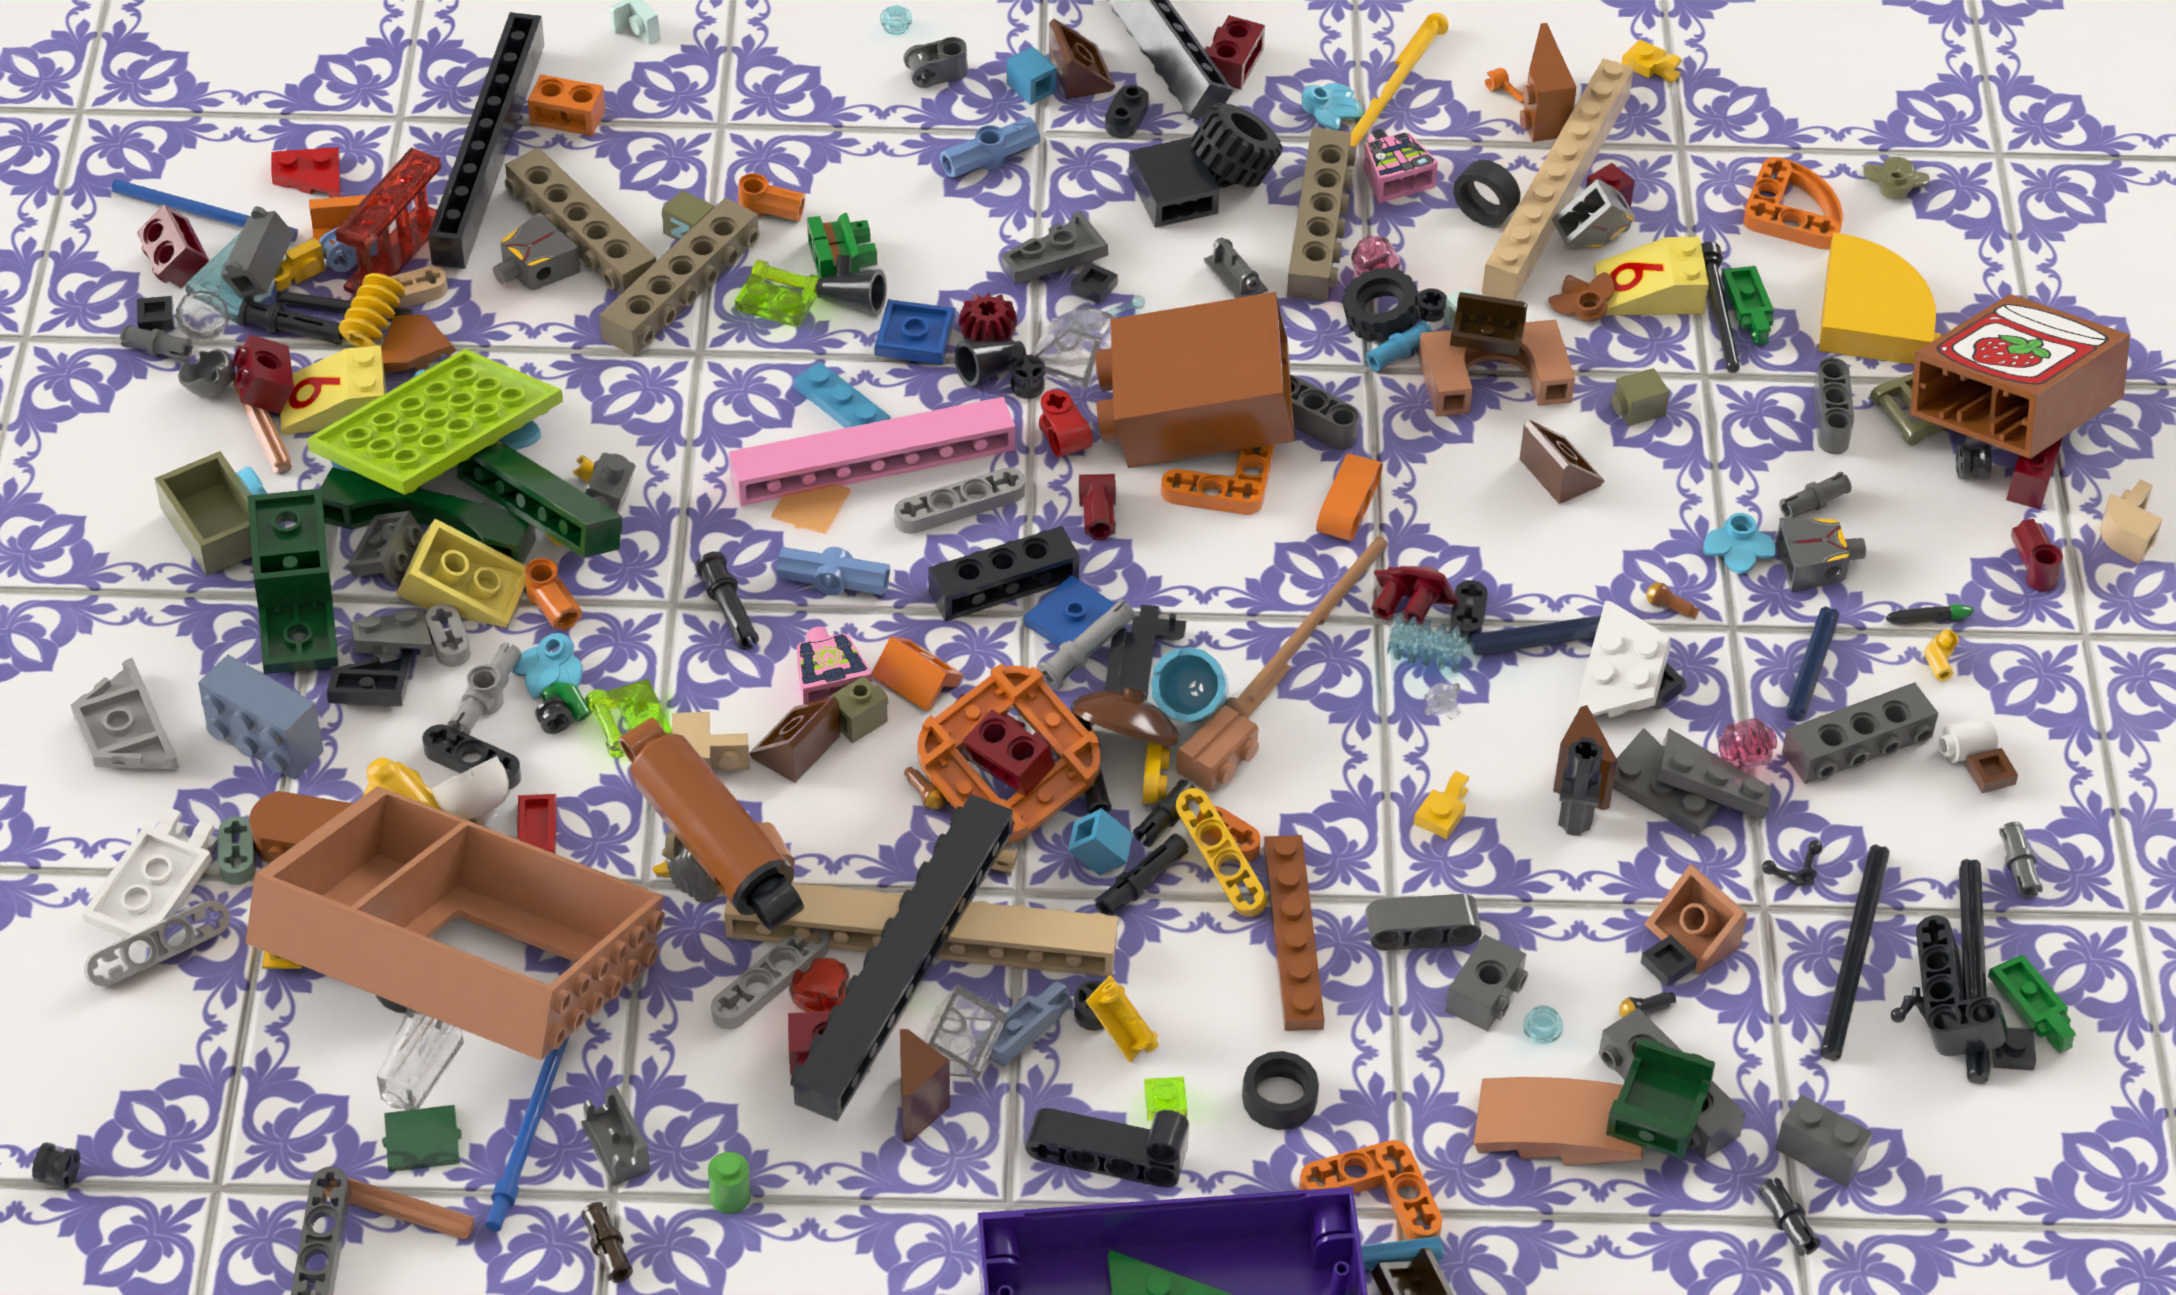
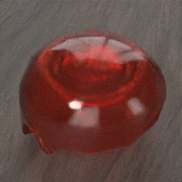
(820, 985)

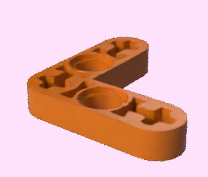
(1239, 485)
(1383, 1174)

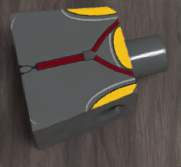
(1594, 217)
(537, 255)
(1815, 551)

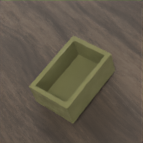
(208, 511)

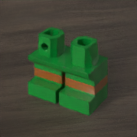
(840, 238)

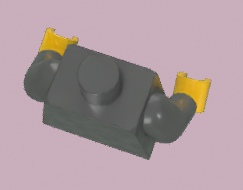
(606, 479)

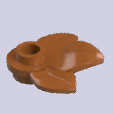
(1584, 299)

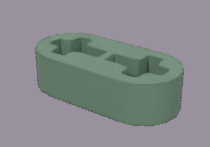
(228, 851)

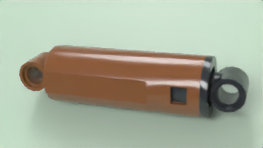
(711, 824)

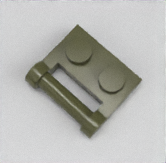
(1902, 387)

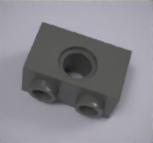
(1486, 983)

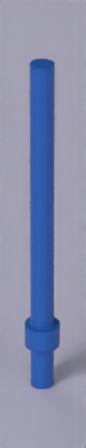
(183, 204)
(507, 1190)

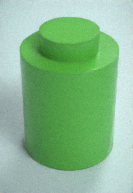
(729, 1182)

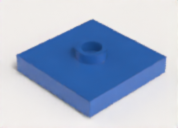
(915, 331)
(1067, 611)

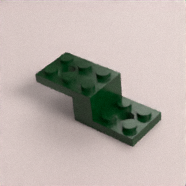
(292, 581)

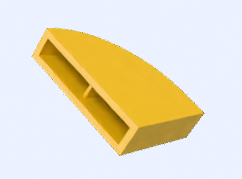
(1874, 303)

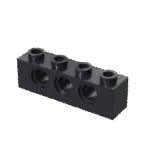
(1003, 573)

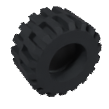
(1236, 145)

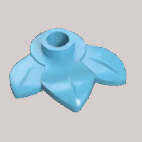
(1331, 104)
(1739, 543)
(545, 667)

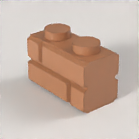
(1218, 749)

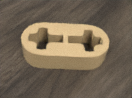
(419, 288)

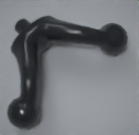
(1802, 877)
(1899, 1014)

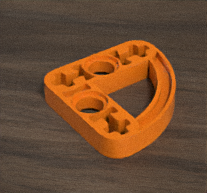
(1771, 208)

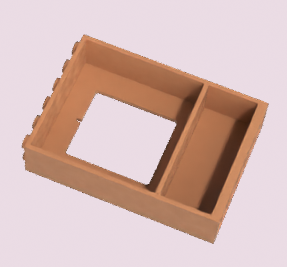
(396, 871)

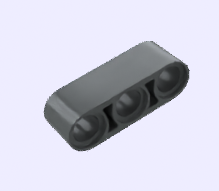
(1833, 405)
(1323, 415)
(1423, 922)

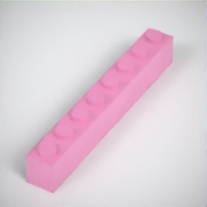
(872, 450)

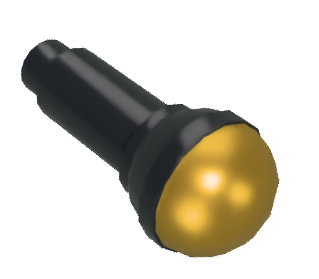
(1647, 1004)

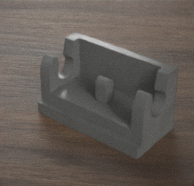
(616, 1138)

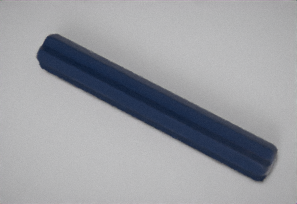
(1534, 635)
(1812, 663)

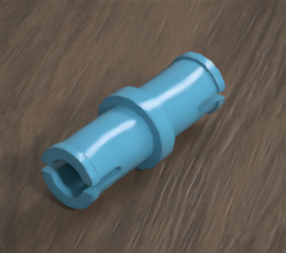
(1397, 347)

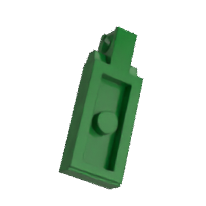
(1749, 301)
(2034, 1001)

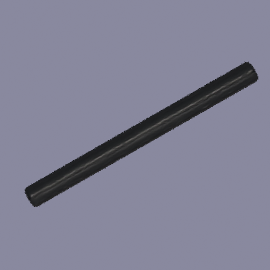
(1854, 953)
(1973, 954)

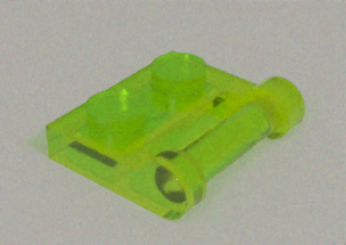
(775, 301)
(636, 704)

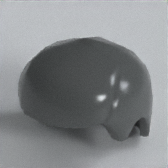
(209, 375)

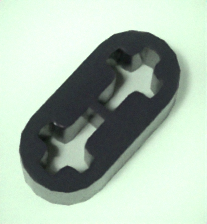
(1467, 611)

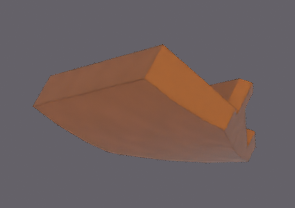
(413, 343)

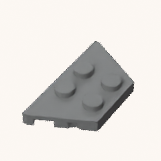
(123, 724)

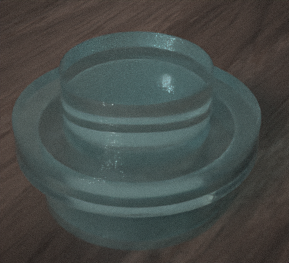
(896, 19)
(1543, 1024)

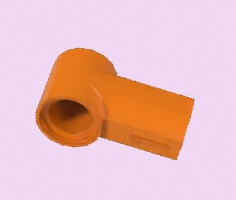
(763, 198)
(550, 594)

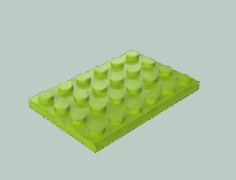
(435, 421)

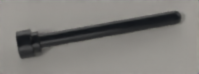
(1713, 259)

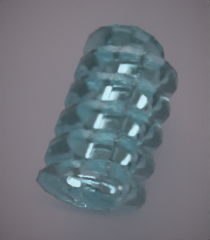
(1427, 643)

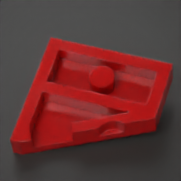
(308, 170)

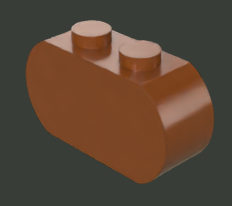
(286, 819)

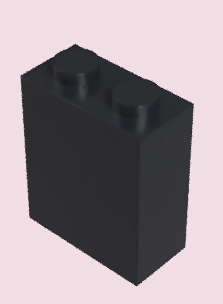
(1173, 182)

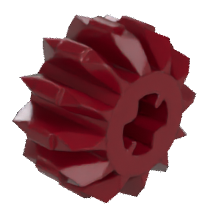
(988, 319)

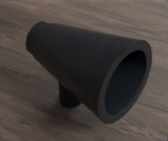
(857, 290)
(985, 359)

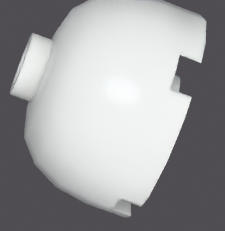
(474, 792)

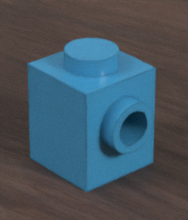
(1031, 75)
(1100, 842)

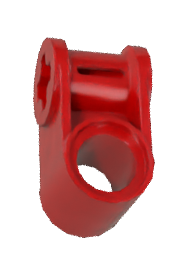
(1063, 424)

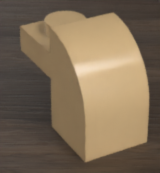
(2127, 524)
(717, 750)

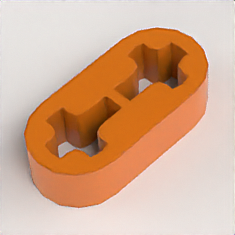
(1240, 832)

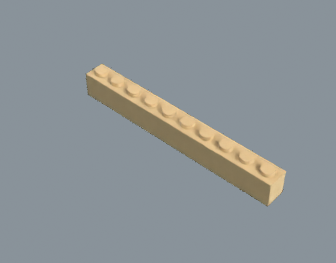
(1557, 180)
(984, 934)

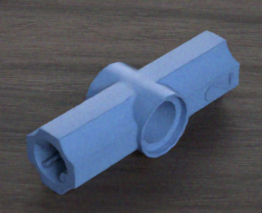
(990, 147)
(833, 571)

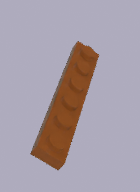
(1293, 933)

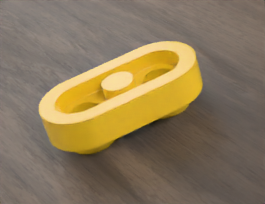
(1154, 783)

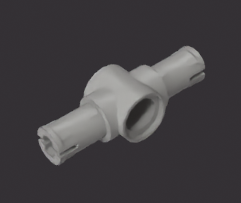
(485, 688)

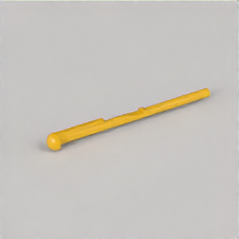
(1434, 24)

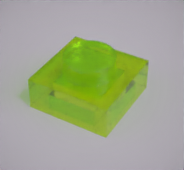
(1165, 1095)

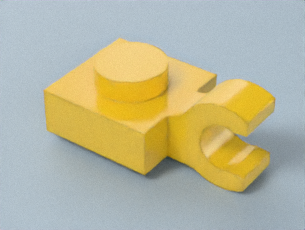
(1650, 59)
(300, 264)
(1444, 811)

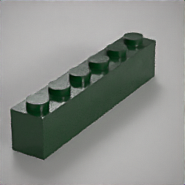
(543, 499)

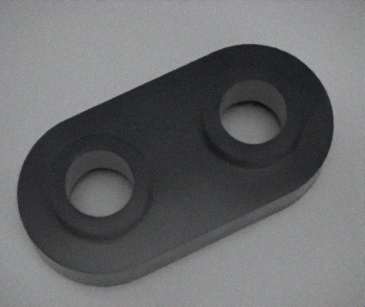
(1126, 111)

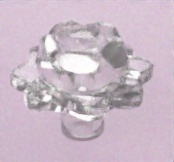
(1442, 699)

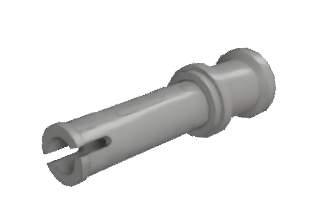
(1074, 654)

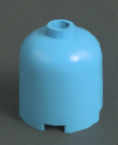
(1173, 683)

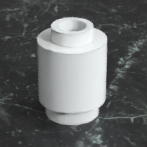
(1967, 739)

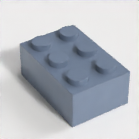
(260, 717)

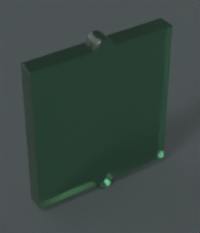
(421, 1138)

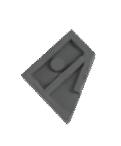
(392, 633)

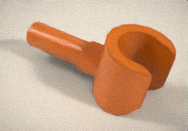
(1500, 79)

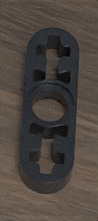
(462, 744)

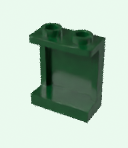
(1661, 1098)

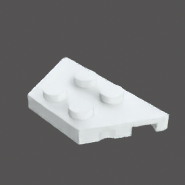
(1623, 664)

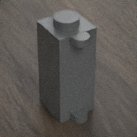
(257, 253)

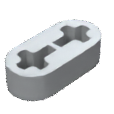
(454, 633)

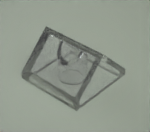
(964, 1031)

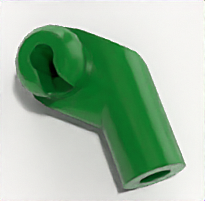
(571, 695)

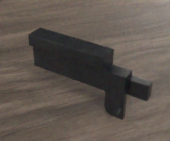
(1133, 651)

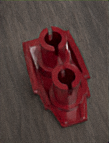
(1419, 583)

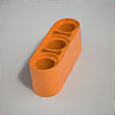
(1349, 497)

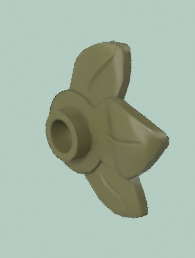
(1895, 177)

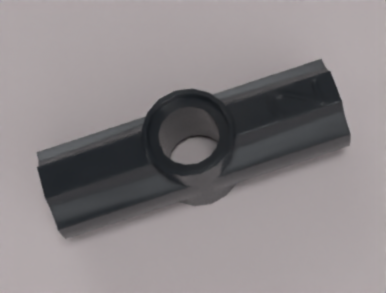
(1580, 786)

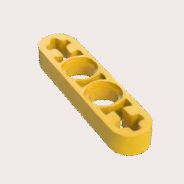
(1222, 851)

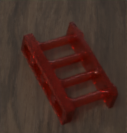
(380, 208)

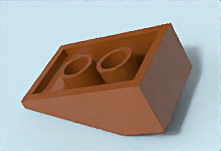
(1549, 90)

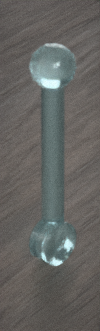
(1137, 302)

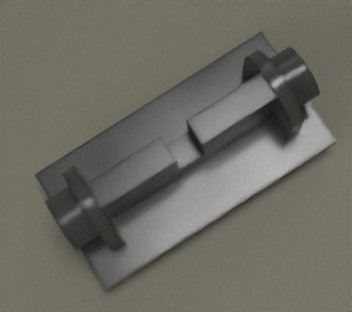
(1233, 270)

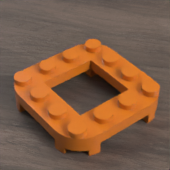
(1045, 713)

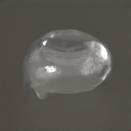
(202, 316)

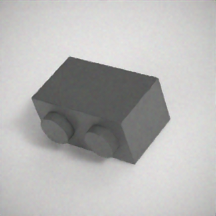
(1823, 1140)

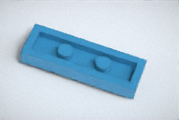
(837, 397)

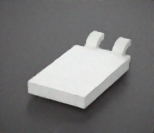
(152, 877)

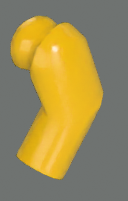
(1939, 651)

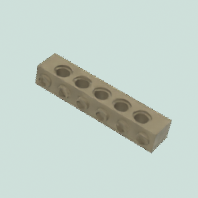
(1319, 214)
(600, 238)
(679, 277)

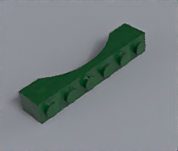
(354, 500)

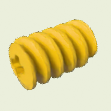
(371, 310)

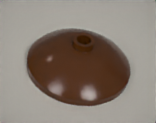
(1127, 715)

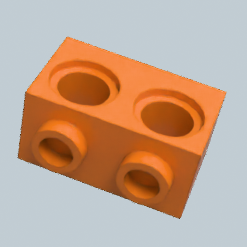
(566, 105)

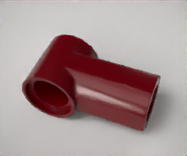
(1098, 500)
(2038, 555)

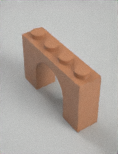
(1540, 357)

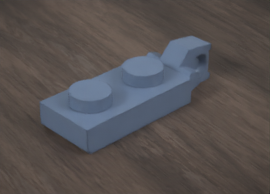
(1029, 1020)

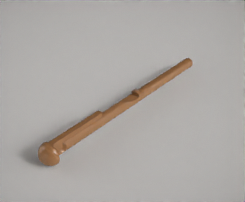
(1278, 666)

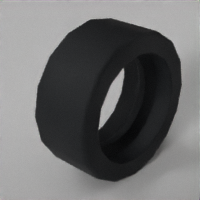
(1474, 204)
(1280, 1065)

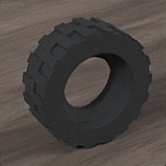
(1378, 284)

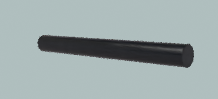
(324, 303)

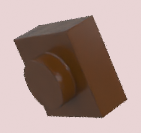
(1991, 770)

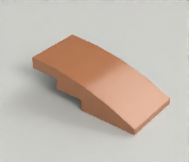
(1550, 1120)

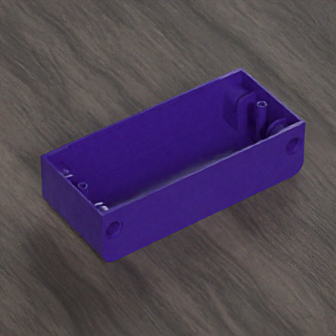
(1230, 1242)

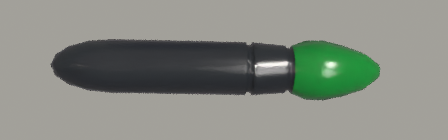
(1928, 614)

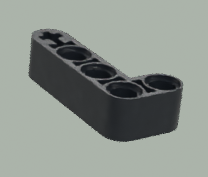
(1953, 1022)
(1111, 1147)

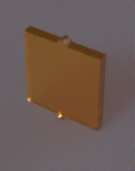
(812, 507)

